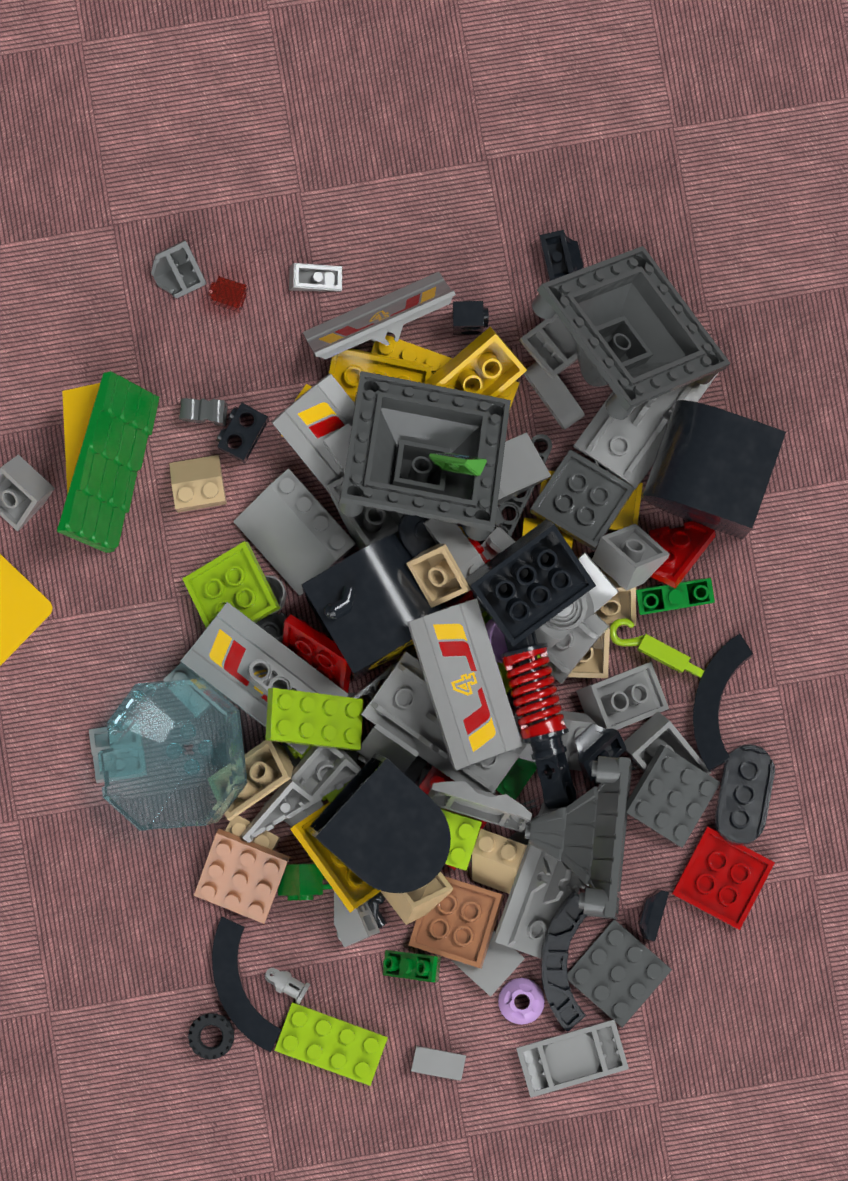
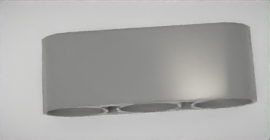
(554, 396)
(272, 677)

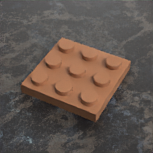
(241, 876)
(459, 924)

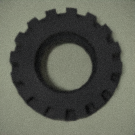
(195, 1036)

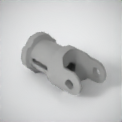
(286, 983)

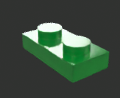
(517, 778)

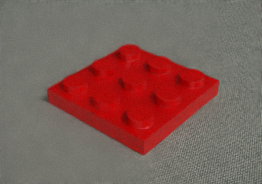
(317, 651)
(723, 878)

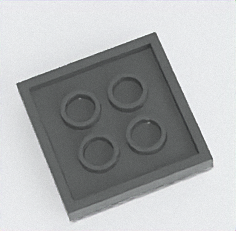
(582, 499)
(671, 796)
(618, 973)

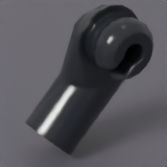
(342, 606)
(374, 904)

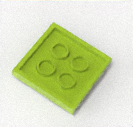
(232, 579)

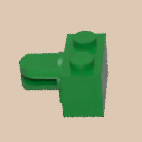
(302, 882)

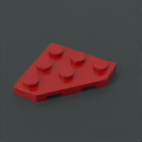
(684, 546)

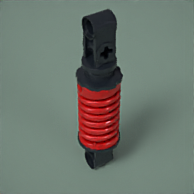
(539, 717)

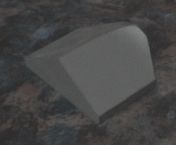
(177, 270)

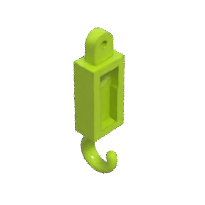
(655, 649)

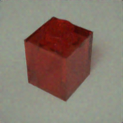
(228, 294)

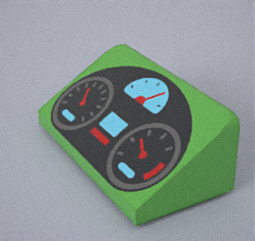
(459, 463)

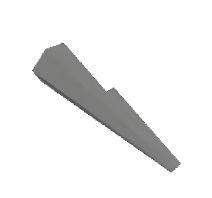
(314, 777)

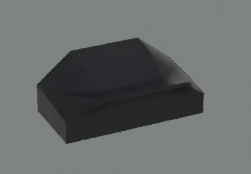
(560, 254)
(597, 742)
(652, 913)

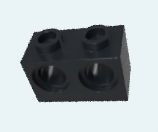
(469, 317)
(248, 435)

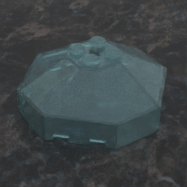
(146, 762)

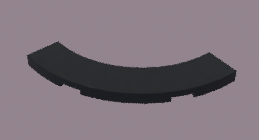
(709, 698)
(554, 962)
(230, 987)

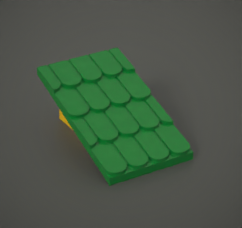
(103, 452)

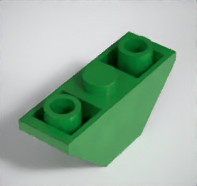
(666, 598)
(411, 966)

